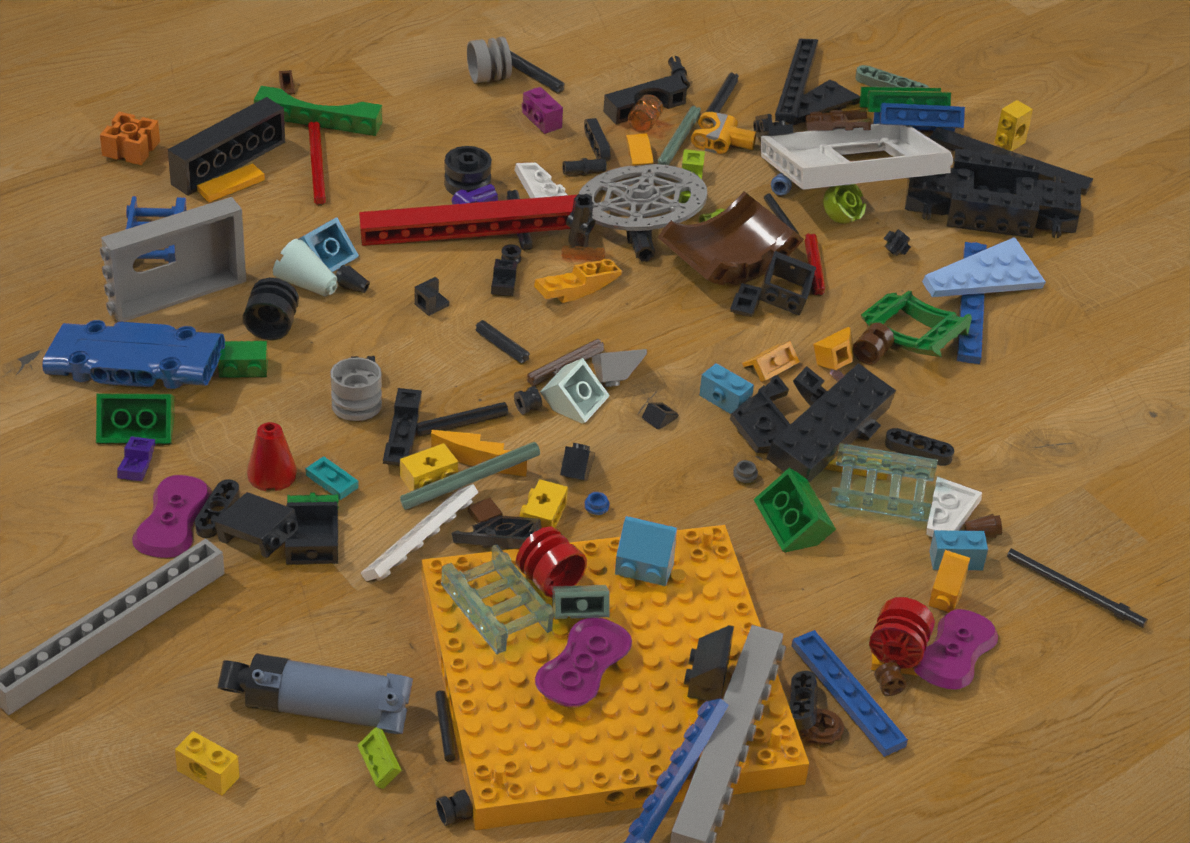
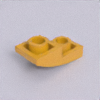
(639, 149)

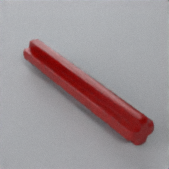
(813, 258)

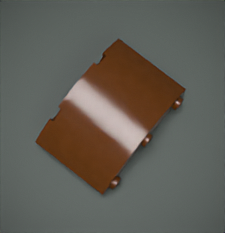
(732, 244)

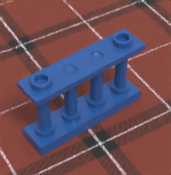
(921, 116)
(134, 212)

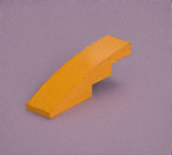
(472, 451)

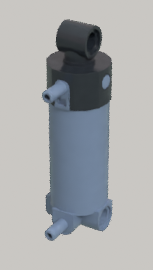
(320, 691)

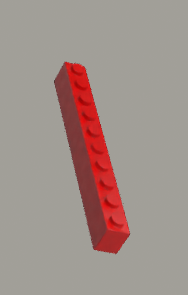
(465, 220)

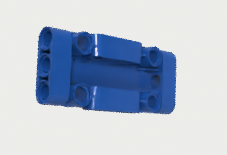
(134, 354)

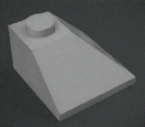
(616, 366)

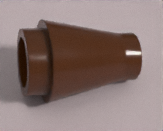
(989, 524)

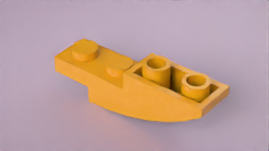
(583, 280)

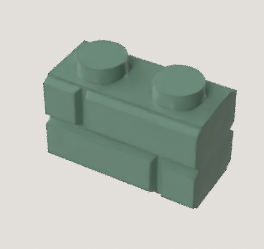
(580, 601)

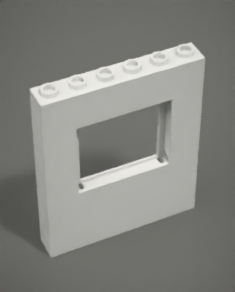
(817, 161)

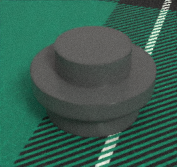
(745, 471)

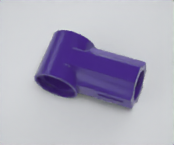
(483, 194)

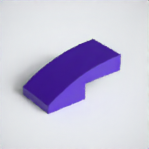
(136, 458)

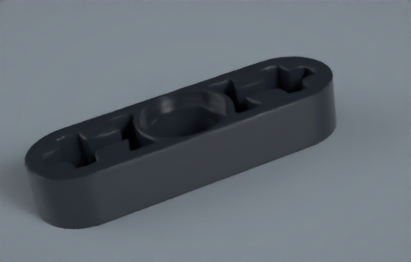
(597, 139)
(915, 439)
(217, 498)
(808, 706)

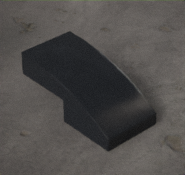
(504, 277)
(746, 300)

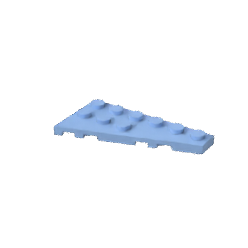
(991, 270)

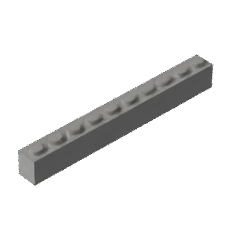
(108, 625)
(727, 744)

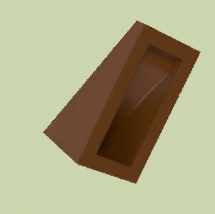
(286, 81)

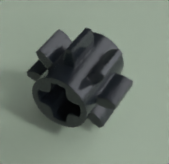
(897, 242)

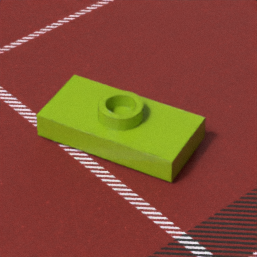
(379, 758)

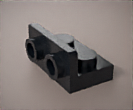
(764, 126)

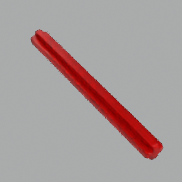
(317, 163)

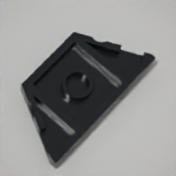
(504, 531)

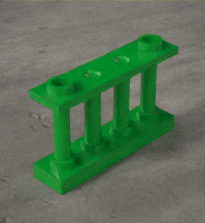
(874, 96)

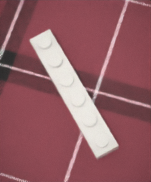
(414, 538)

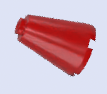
(271, 459)

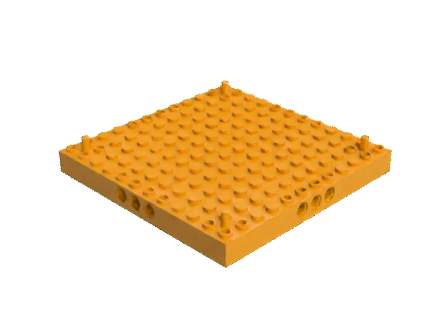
(554, 762)

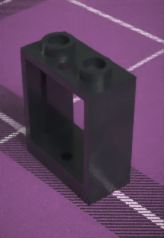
(800, 275)

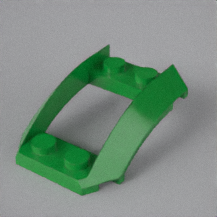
(944, 323)

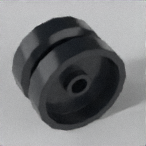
(467, 169)

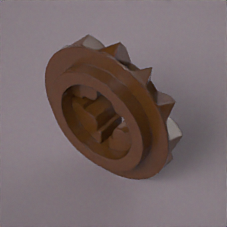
(833, 728)

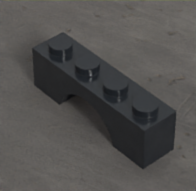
(668, 90)

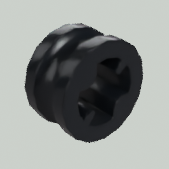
(511, 252)

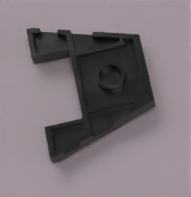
(760, 418)

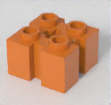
(130, 138)

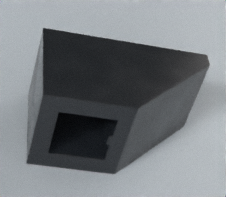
(577, 461)

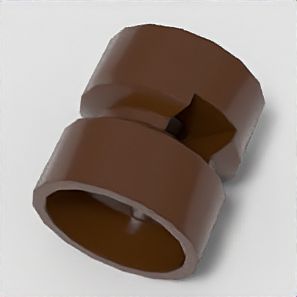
(873, 343)

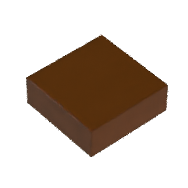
(484, 510)

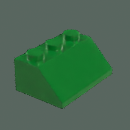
(135, 416)
(794, 512)

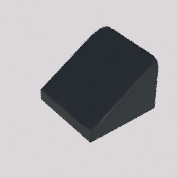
(659, 414)

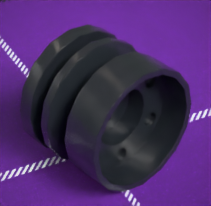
(271, 308)

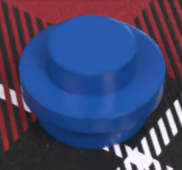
(597, 503)

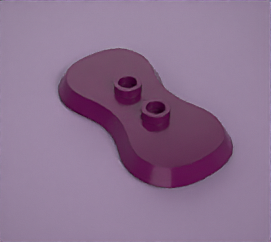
(170, 525)
(958, 645)
(576, 673)

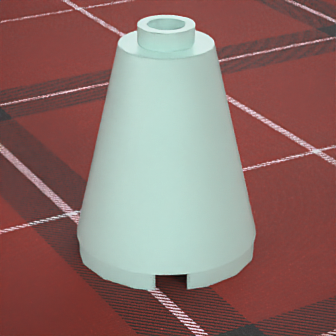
(304, 269)

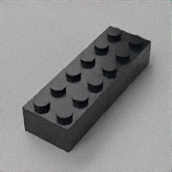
(226, 145)
(833, 419)

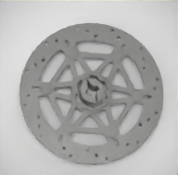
(644, 196)

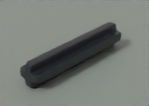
(502, 341)

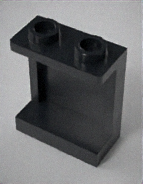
(257, 522)
(316, 534)

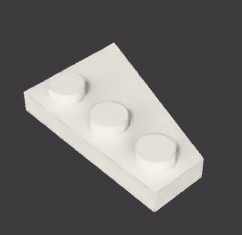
(537, 181)
(951, 506)

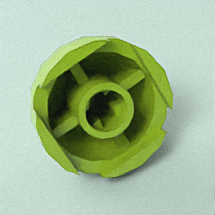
(844, 203)

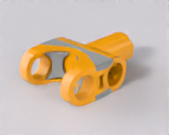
(722, 134)

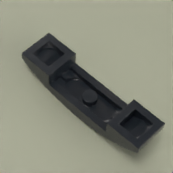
(811, 389)
(403, 426)

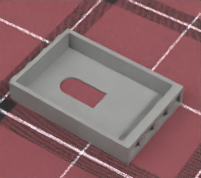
(206, 254)

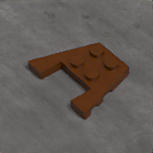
(838, 119)

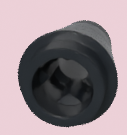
(351, 279)

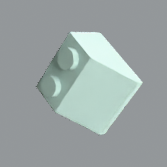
(575, 392)

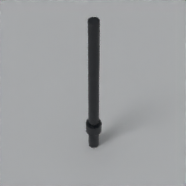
(1120, 610)

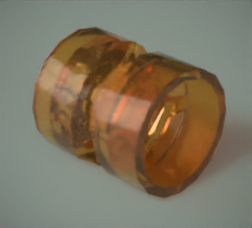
(645, 113)

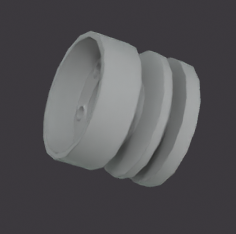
(489, 59)
(356, 389)

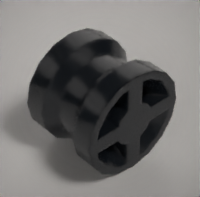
(528, 400)

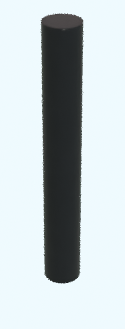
(778, 211)
(445, 726)

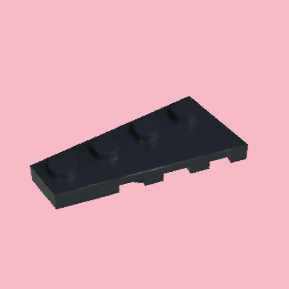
(825, 98)

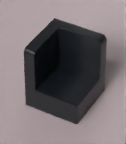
(428, 297)

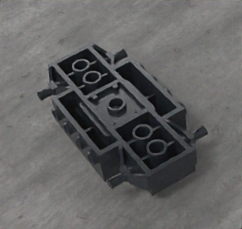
(996, 196)

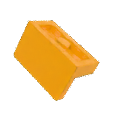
(773, 360)

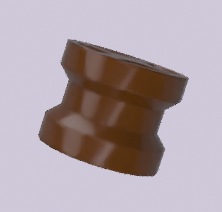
(890, 679)

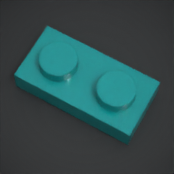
(332, 478)

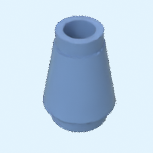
(781, 183)

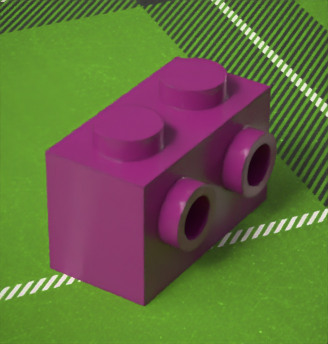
(542, 110)

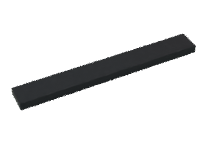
(796, 80)
(952, 141)

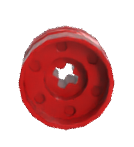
(550, 560)
(902, 632)

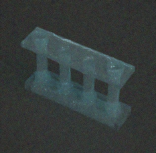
(885, 462)
(483, 616)

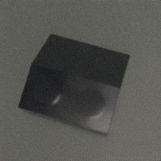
(709, 665)

